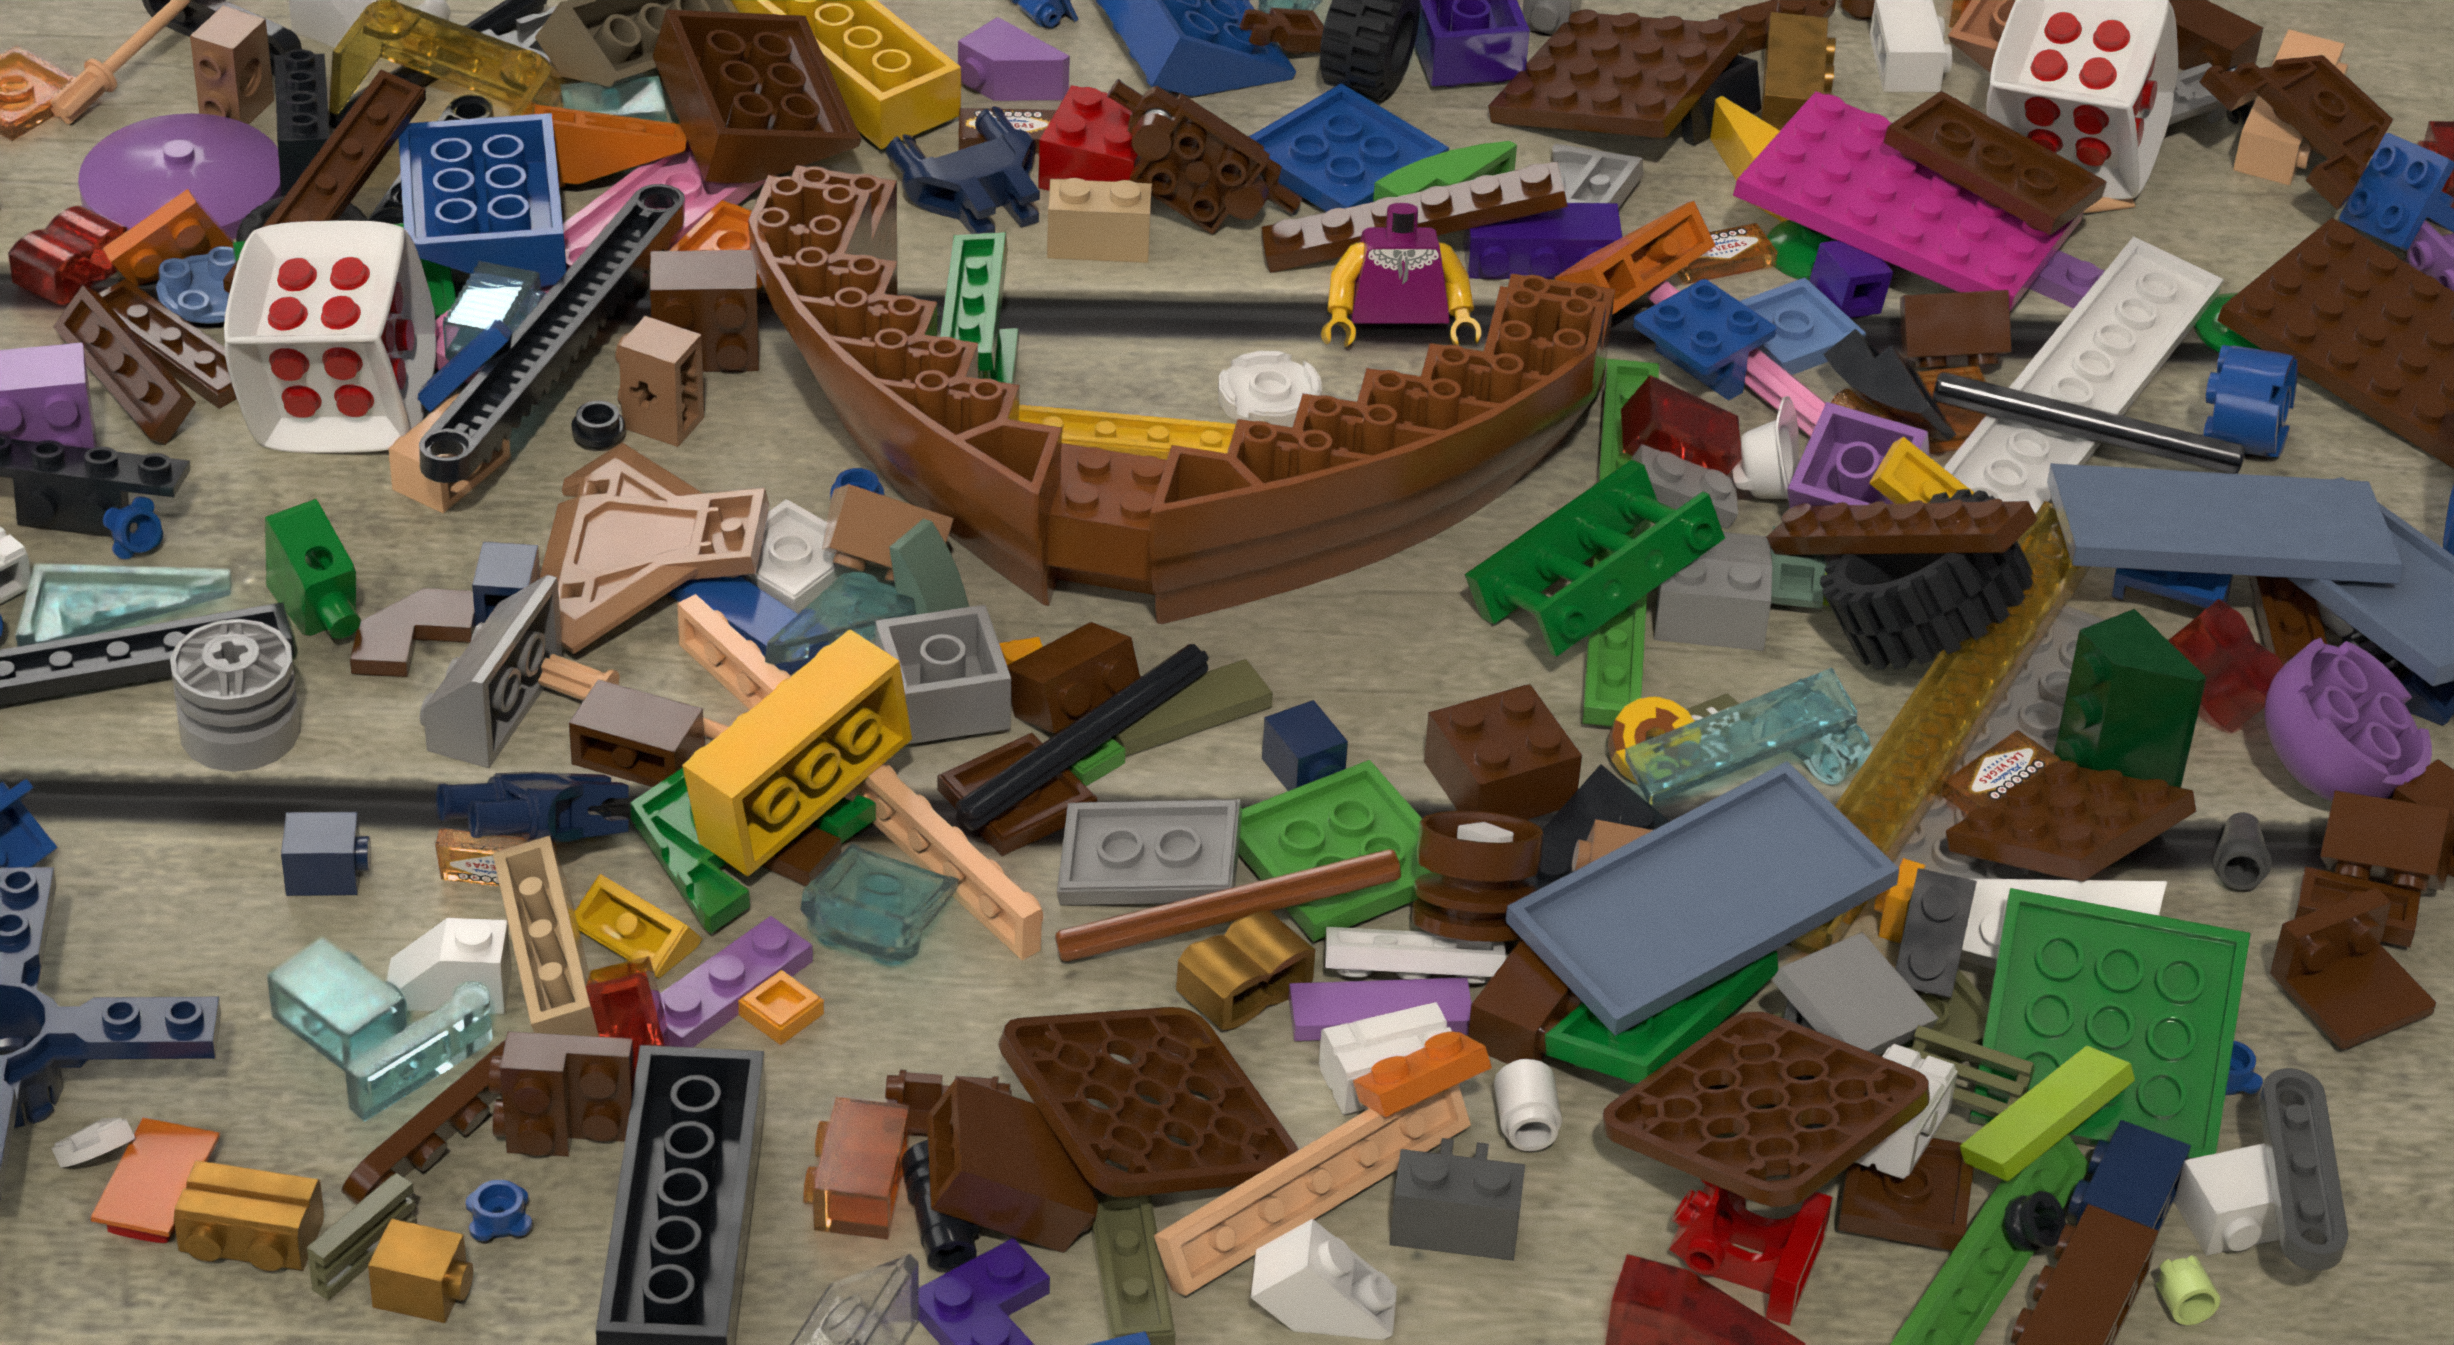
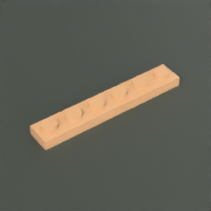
(1302, 1188)

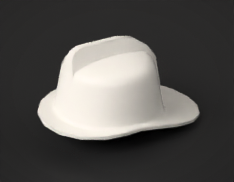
(1769, 455)

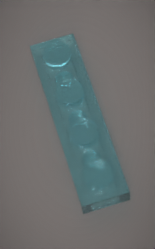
(1740, 736)

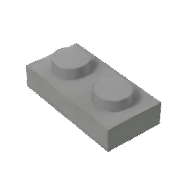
(1680, 481)

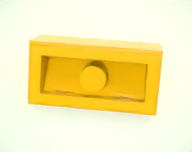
(634, 926)

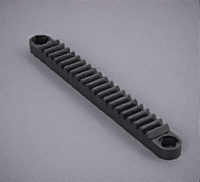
(551, 335)

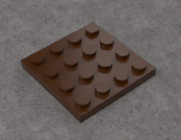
(1619, 74)

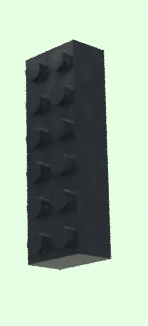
(684, 1198)

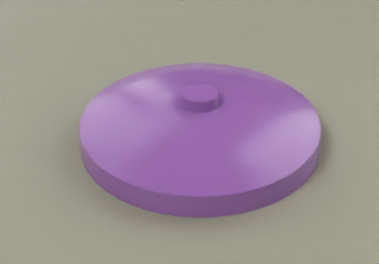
(158, 158)

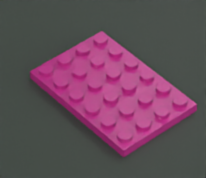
(1851, 186)

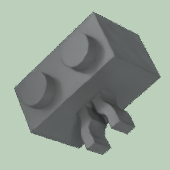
(1457, 1203)

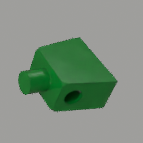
(314, 593)

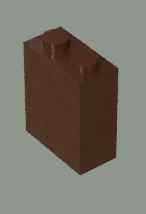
(1005, 1168)

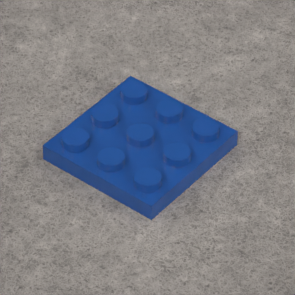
(1341, 147)

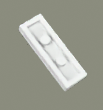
(1410, 954)

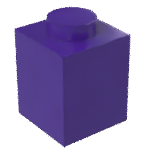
(1851, 278)

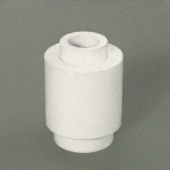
(1528, 1104)

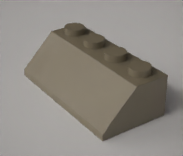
(611, 38)

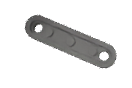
(2303, 1169)

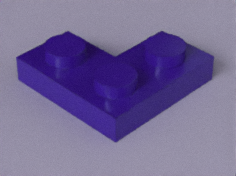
(976, 1298)

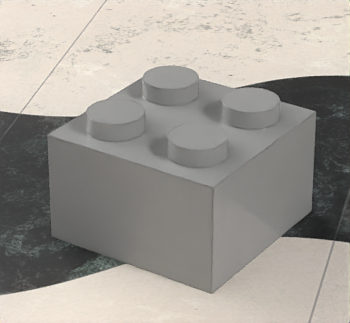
(949, 672)

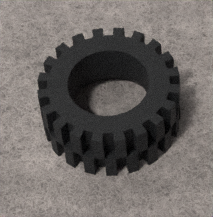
(1923, 602)

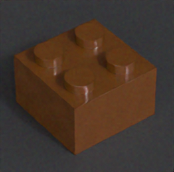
(713, 297)
(1502, 755)

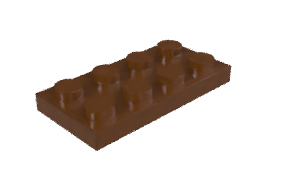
(1995, 162)

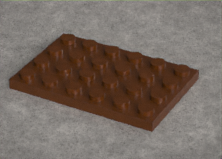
(2360, 330)

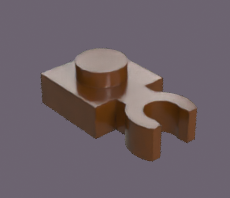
(1293, 29)

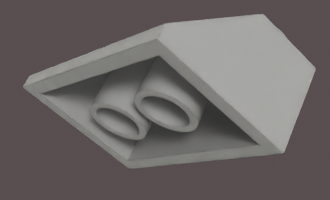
(495, 677)

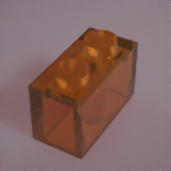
(858, 1167)

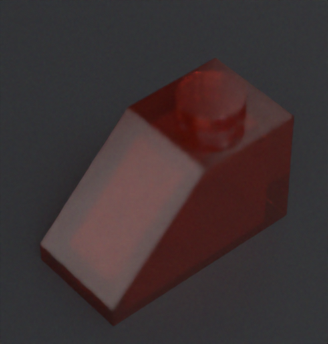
(628, 1004)

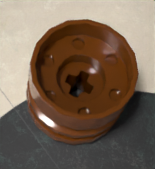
(1473, 879)

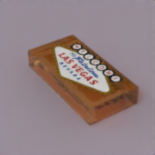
(1735, 252)
(1996, 770)
(471, 858)

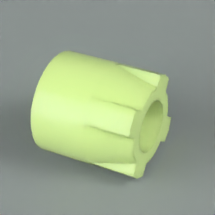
(2187, 1290)

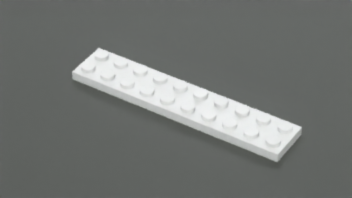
(2094, 360)

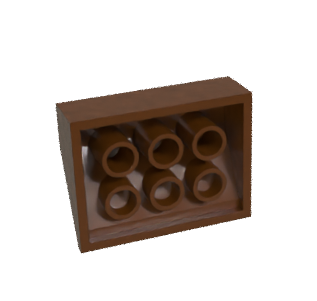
(751, 93)

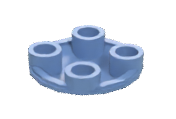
(195, 285)

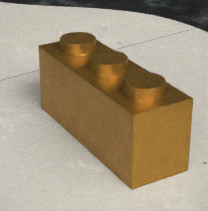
(1796, 65)

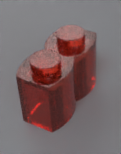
(65, 254)
(2232, 661)

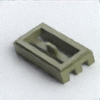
(1981, 1055)
(351, 1242)

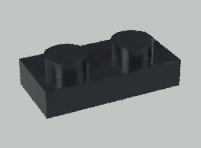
(1935, 932)

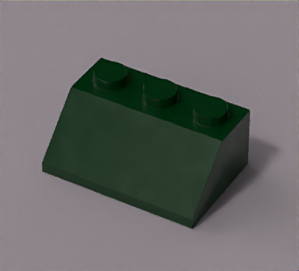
(2130, 702)

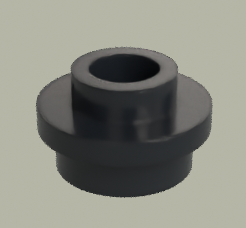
(598, 424)

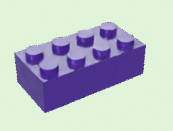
(1471, 41)

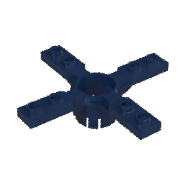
(43, 1037)

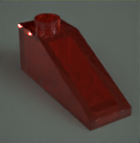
(1677, 1307)

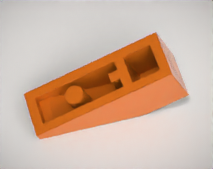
(603, 144)
(1645, 255)

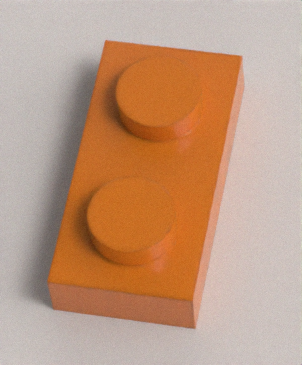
(1409, 1079)

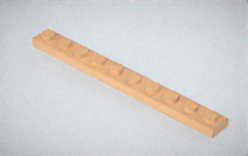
(900, 813)

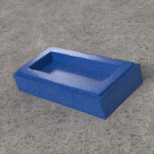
(464, 364)

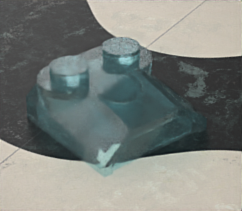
(874, 904)

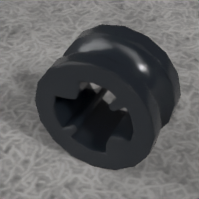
(2021, 1224)

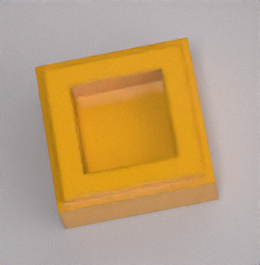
(781, 1007)

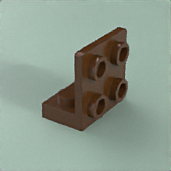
(2343, 973)

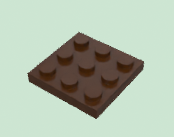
(2071, 820)

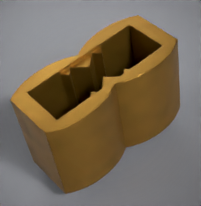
(1244, 969)

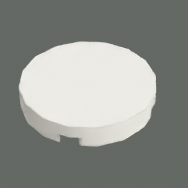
(1266, 387)

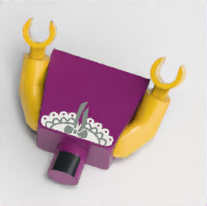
(1399, 278)

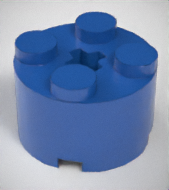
(2252, 398)

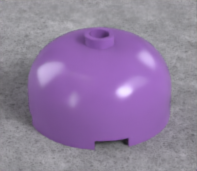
(2344, 723)

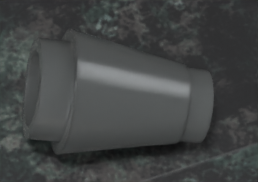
(2242, 854)

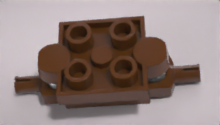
(1199, 159)

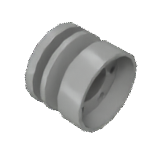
(235, 694)

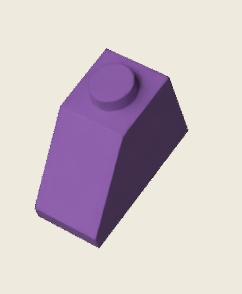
(1012, 64)

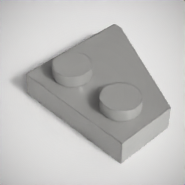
(1596, 174)

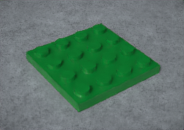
(2127, 986)

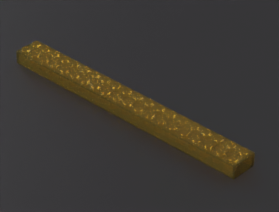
(1950, 712)

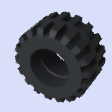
(1368, 44)

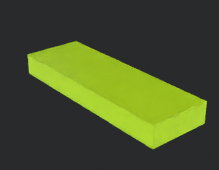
(2047, 1113)

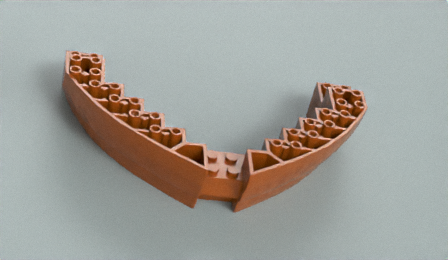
(1204, 523)

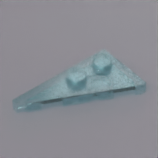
(87, 599)
(846, 604)

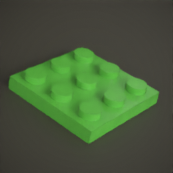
(1329, 823)

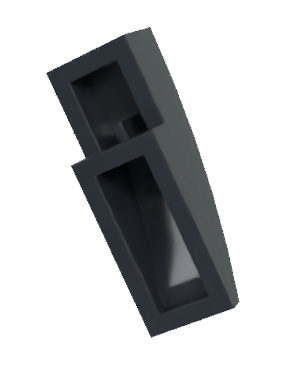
(1888, 383)

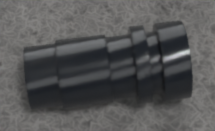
(945, 1238)

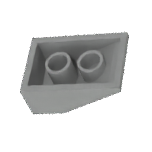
(1719, 596)

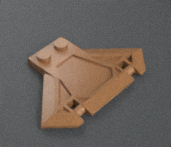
(640, 536)

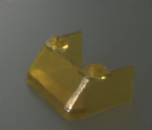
(444, 52)

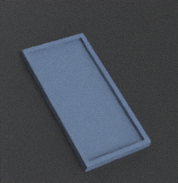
(2223, 523)
(2406, 618)
(1701, 897)

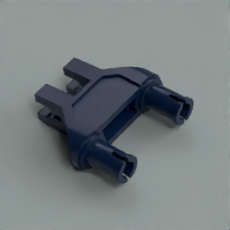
(973, 179)
(535, 805)

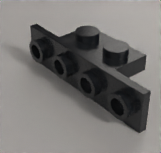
(77, 485)

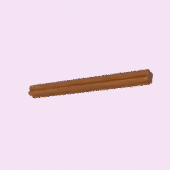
(1227, 905)

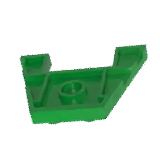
(669, 829)

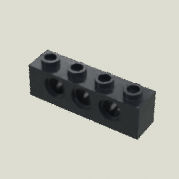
(300, 112)

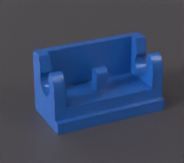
(2188, 587)

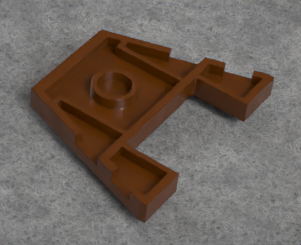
(2320, 105)

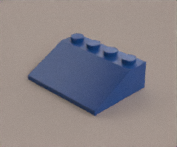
(1196, 45)
(484, 193)

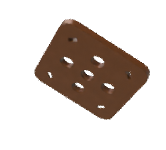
(1171, 1052)
(1758, 1057)

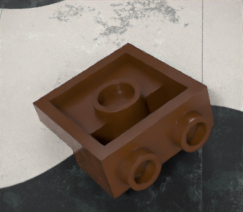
(561, 1091)

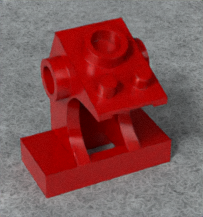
(1789, 1245)

